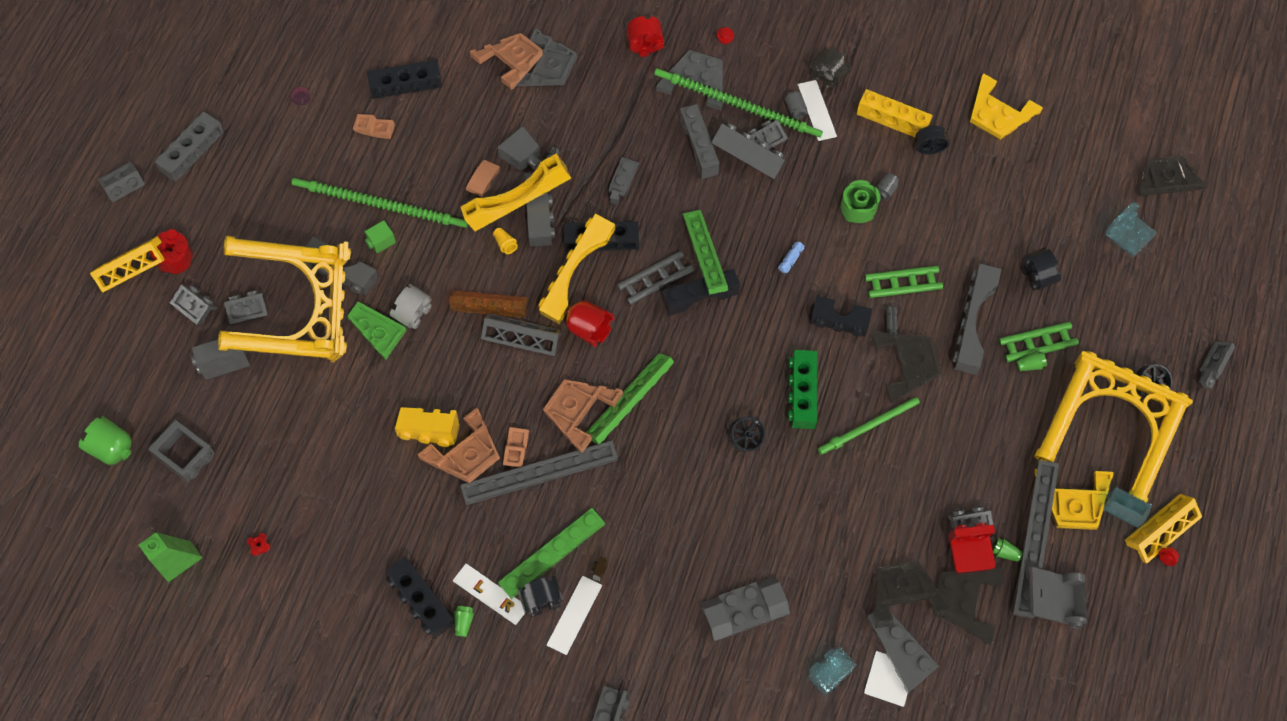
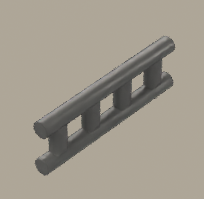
(650, 287)

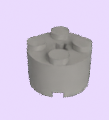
(411, 306)

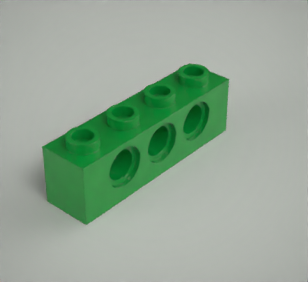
(805, 361)

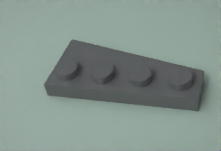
(906, 654)

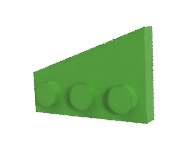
(376, 328)

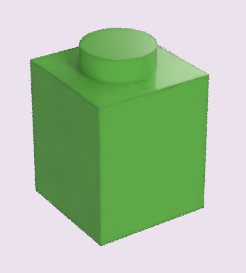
(379, 237)

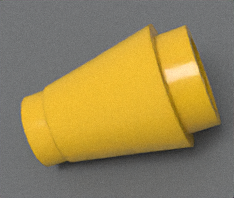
(505, 242)

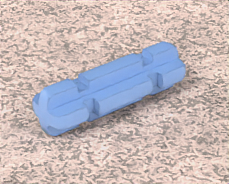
(791, 257)

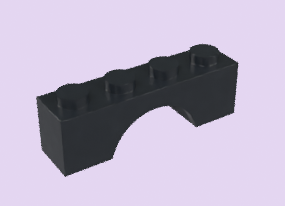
(683, 296)

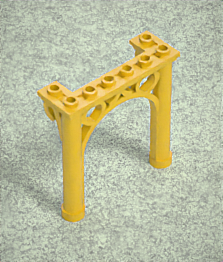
(296, 255)
(1172, 403)

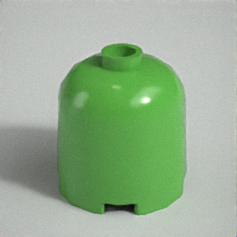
(106, 441)

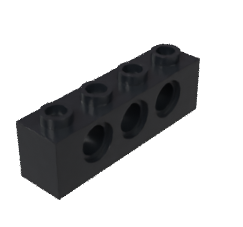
(396, 75)
(628, 241)
(404, 570)

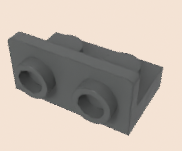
(770, 134)
(121, 181)
(193, 303)
(245, 308)
(970, 518)
(611, 705)

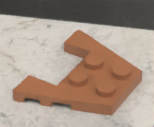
(514, 51)
(571, 405)
(468, 457)

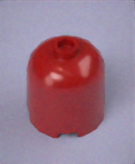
(589, 322)

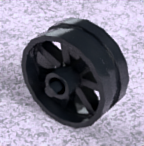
(931, 140)
(1167, 377)
(746, 434)

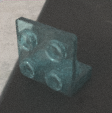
(1130, 231)

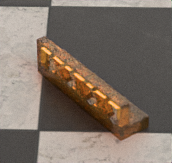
(488, 303)

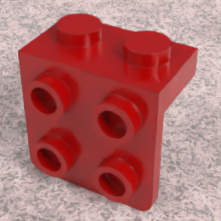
(972, 547)

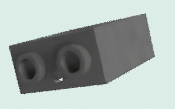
(169, 438)

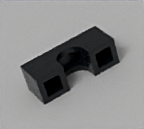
(826, 316)

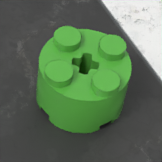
(860, 202)

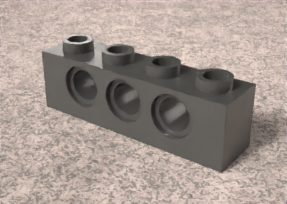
(187, 156)

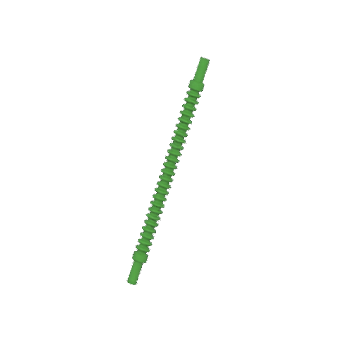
(676, 79)
(313, 186)

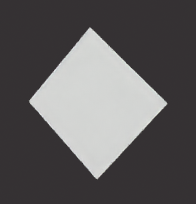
(884, 681)

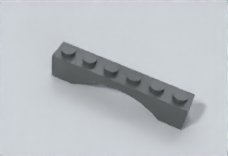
(970, 351)

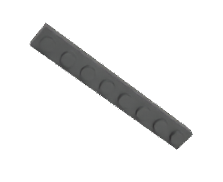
(538, 473)
(1036, 533)

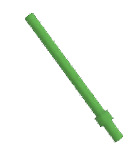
(837, 442)

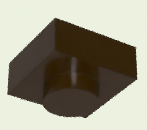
(599, 568)

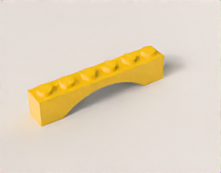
(547, 176)
(595, 236)

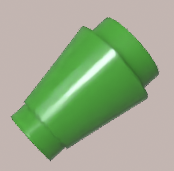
(1034, 361)
(1004, 549)
(463, 618)

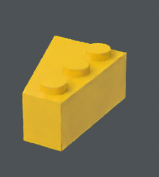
(428, 427)

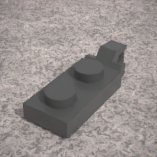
(622, 179)
(1215, 363)

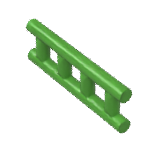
(911, 274)
(1044, 332)

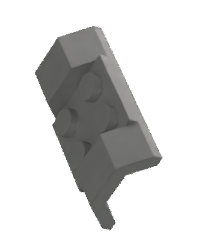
(745, 608)

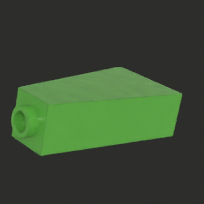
(170, 554)

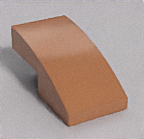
(373, 127)
(482, 178)
(516, 447)

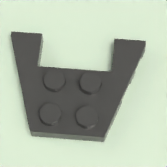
(553, 65)
(697, 68)

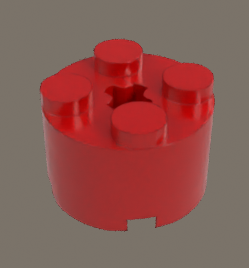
(645, 35)
(175, 252)

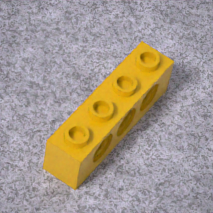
(893, 113)

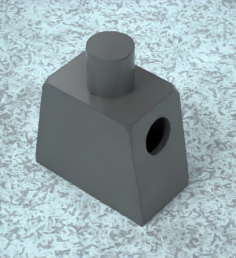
(520, 150)

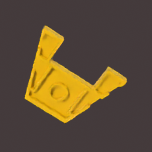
(995, 115)
(1081, 507)

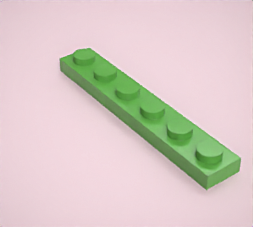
(705, 252)
(630, 398)
(551, 553)

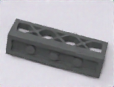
(524, 328)

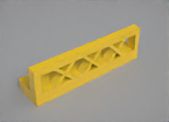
(127, 258)
(1164, 522)

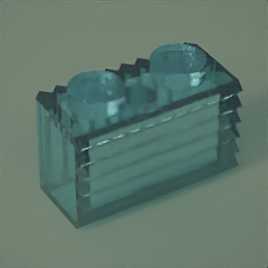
(1127, 507)
(831, 671)

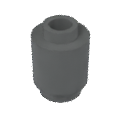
(796, 104)
(887, 186)

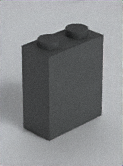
(214, 362)

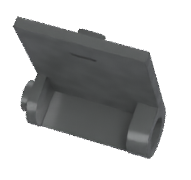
(1058, 597)

